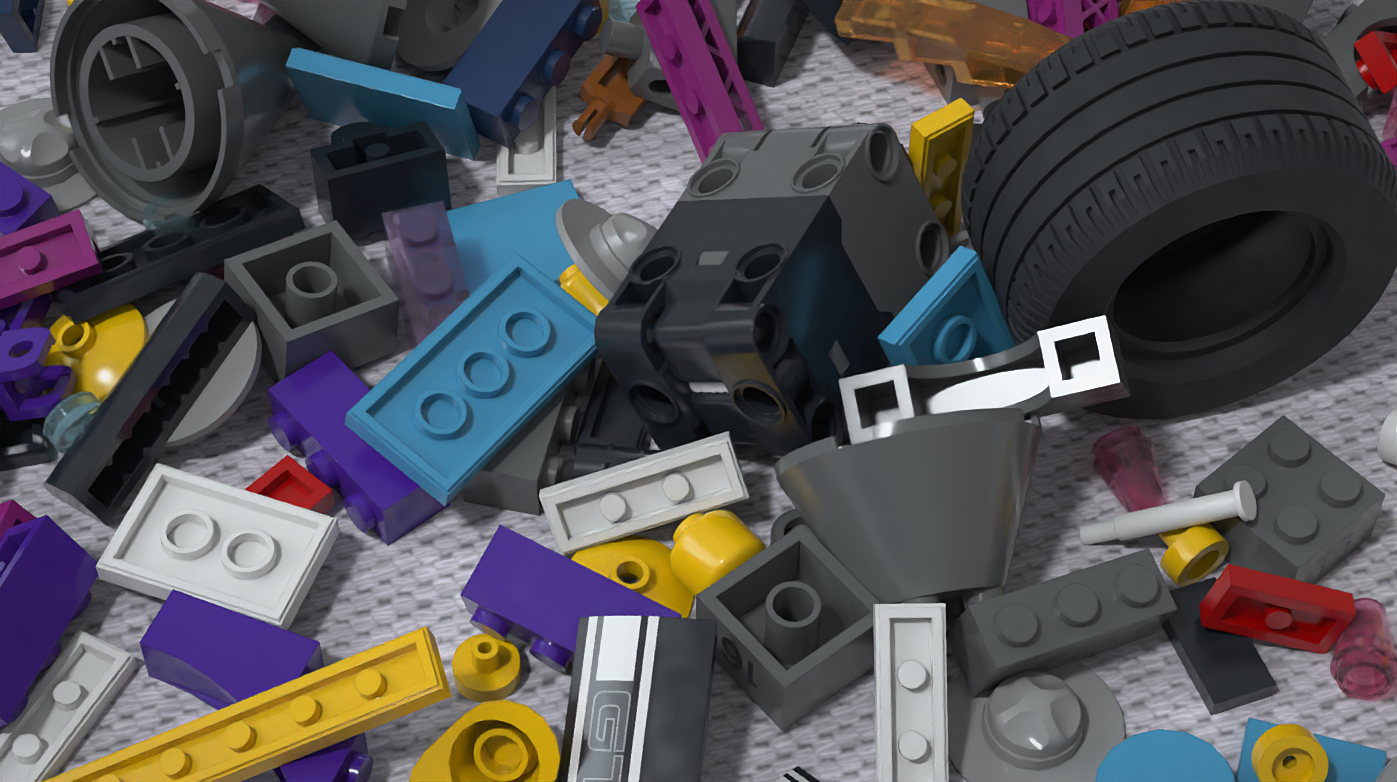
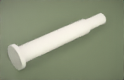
(1175, 516)

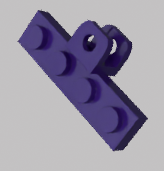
(23, 370)

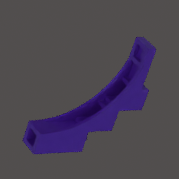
(233, 657)

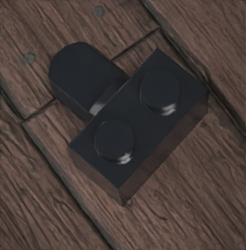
(378, 172)

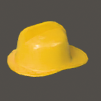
(492, 745)

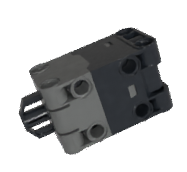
(771, 286)

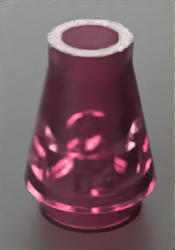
(1129, 468)
(1365, 653)

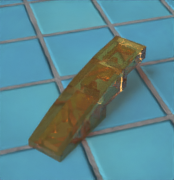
(976, 39)

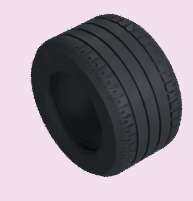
(1195, 191)

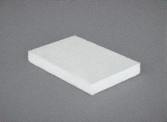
(218, 546)

